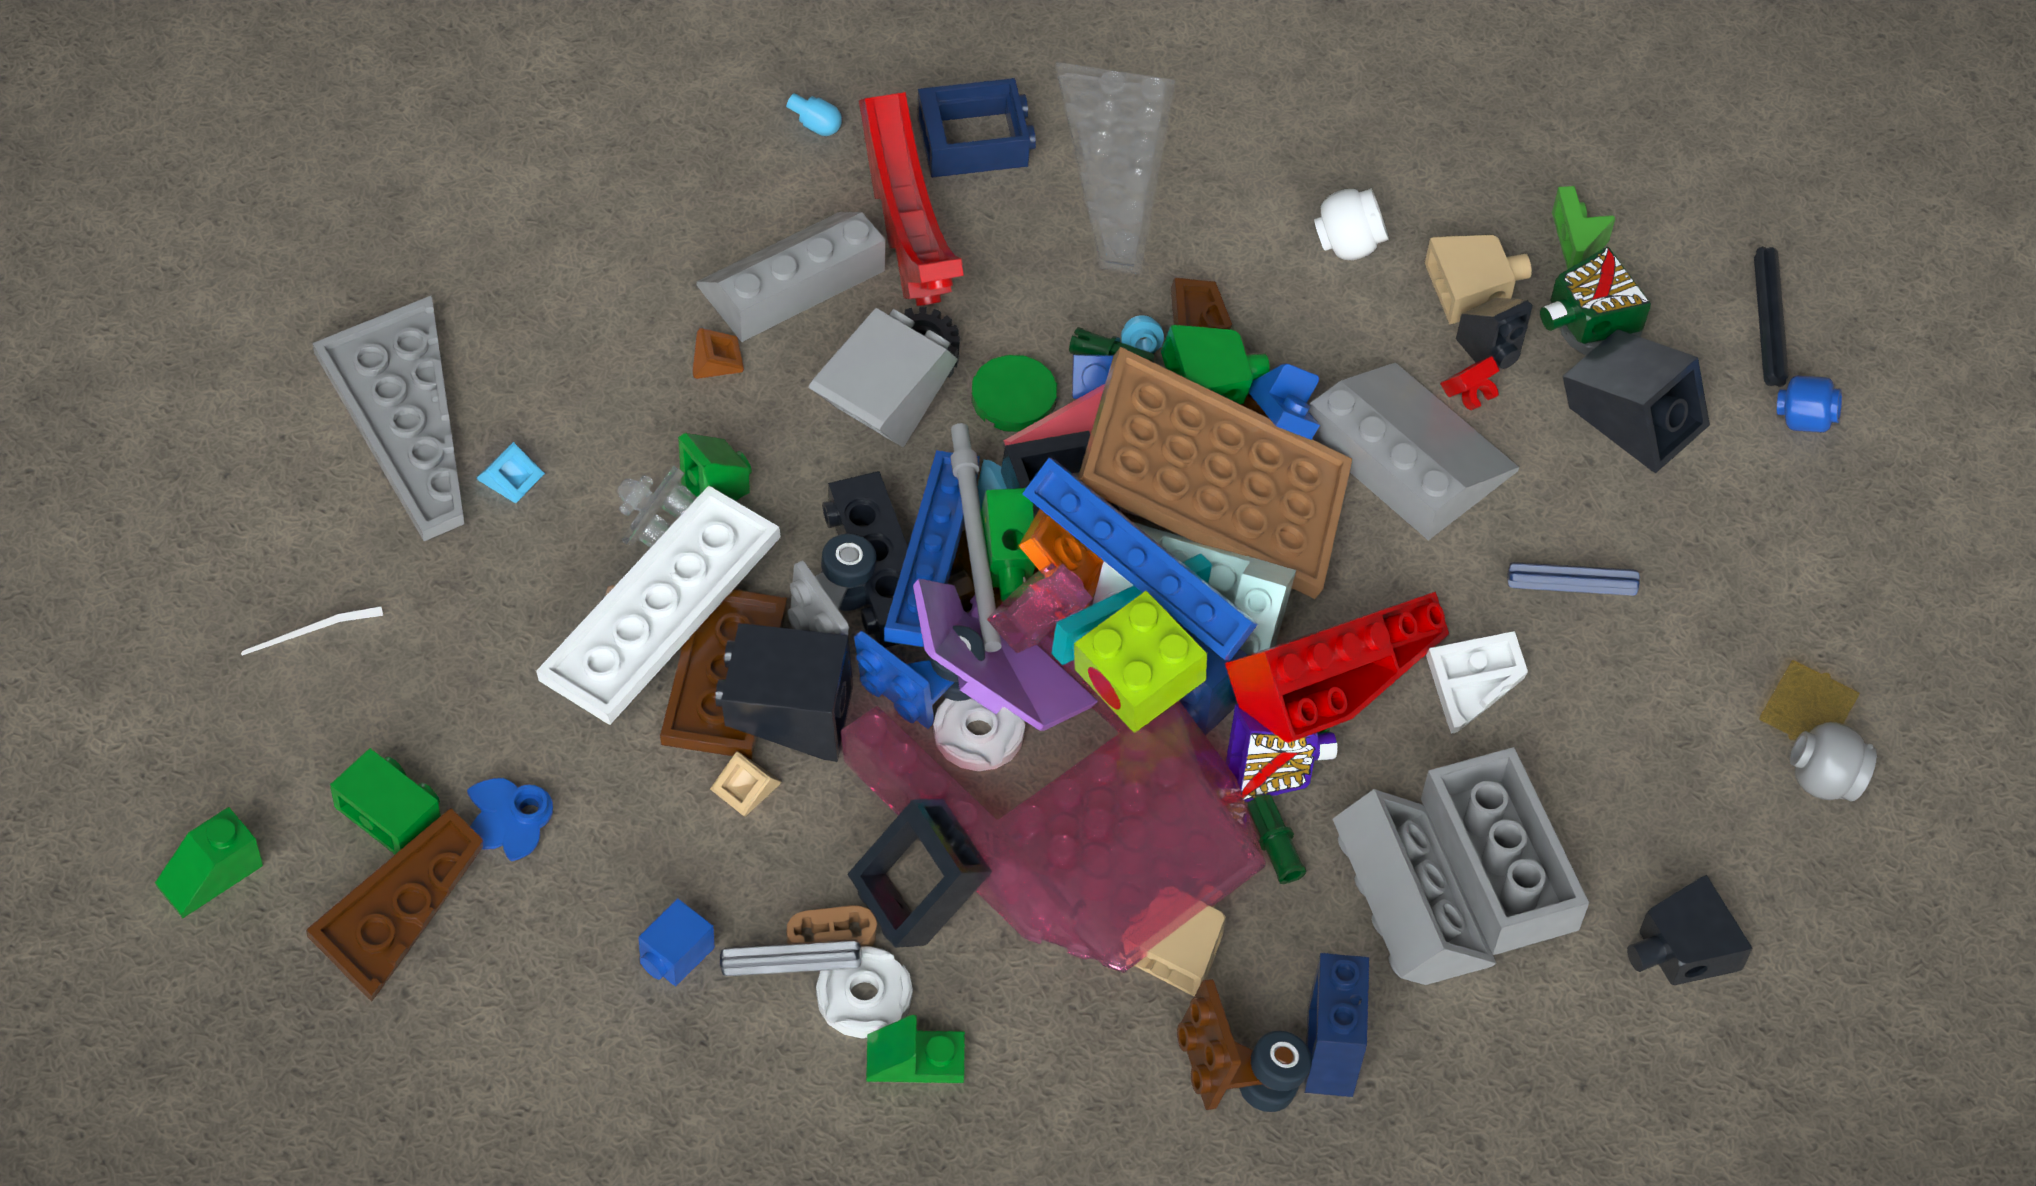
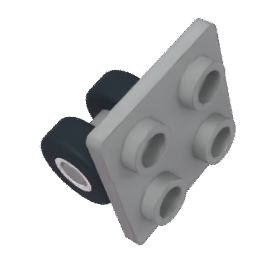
(816, 600)

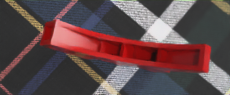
(910, 223)

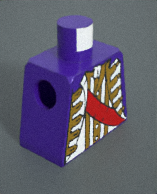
(1269, 764)

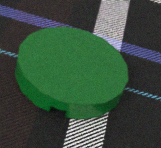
(1013, 392)

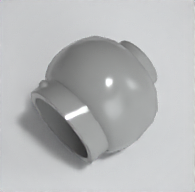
(1833, 762)

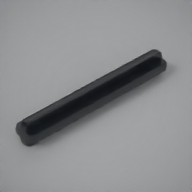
(1771, 316)

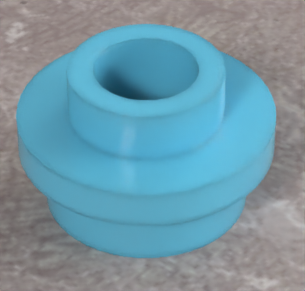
(1141, 327)

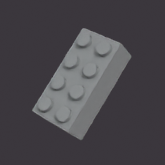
(1504, 851)

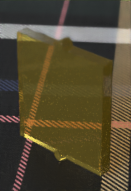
(1807, 700)

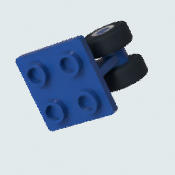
(912, 685)

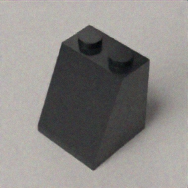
(1640, 396)
(788, 687)

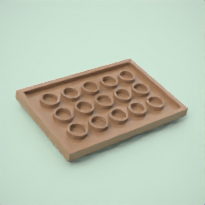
(1214, 470)

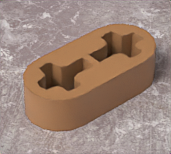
(833, 925)

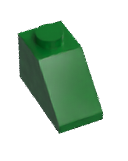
(713, 464)
(209, 862)

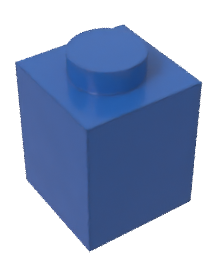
(675, 943)

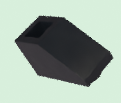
(1495, 330)

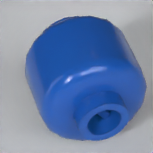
(1810, 404)

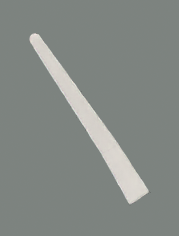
(366, 613)

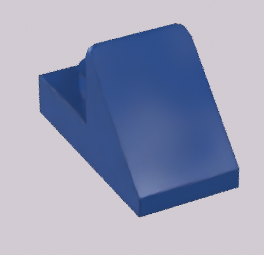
(1284, 398)

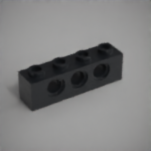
(866, 502)

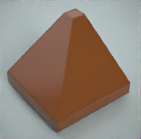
(716, 354)

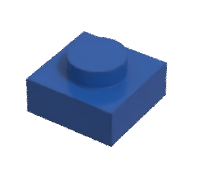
(1089, 373)

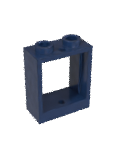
(971, 101)
(1337, 1024)

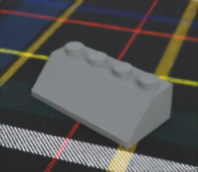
(796, 273)
(1411, 889)

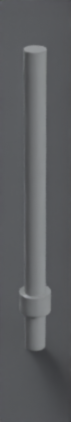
(965, 468)

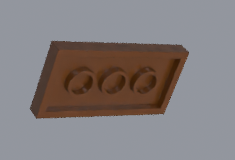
(691, 713)

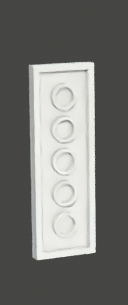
(658, 605)

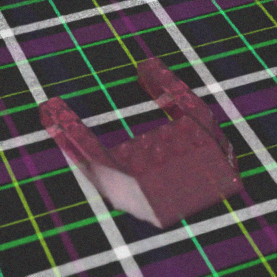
(1106, 849)

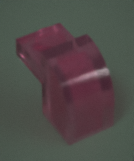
(1038, 605)

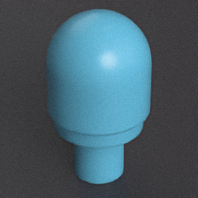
(816, 114)

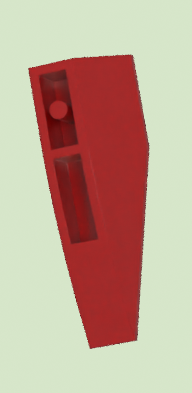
(1336, 670)

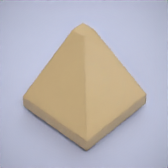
(744, 784)

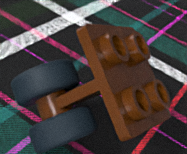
(1264, 1075)

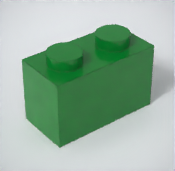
(384, 800)

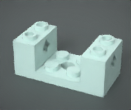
(1247, 582)

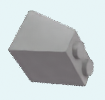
(886, 374)

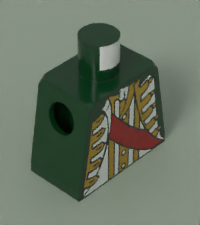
(1596, 300)

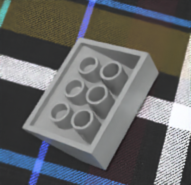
(1409, 447)

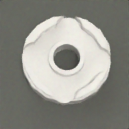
(973, 750)
(858, 1016)

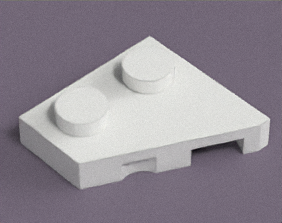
(1475, 675)

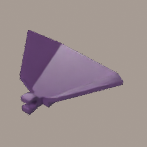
(1022, 682)

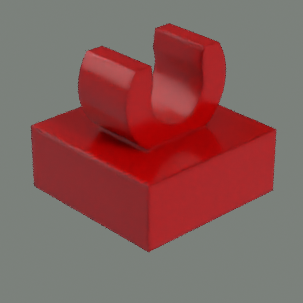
(1471, 379)

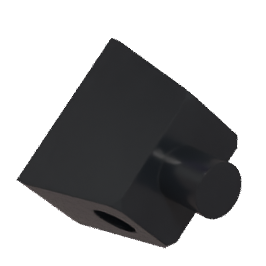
(1691, 936)

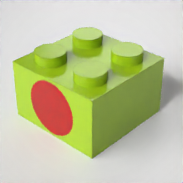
(1140, 661)

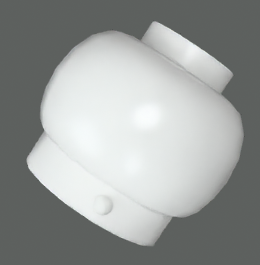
(1351, 224)

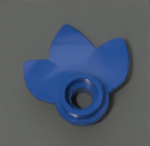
(501, 815)

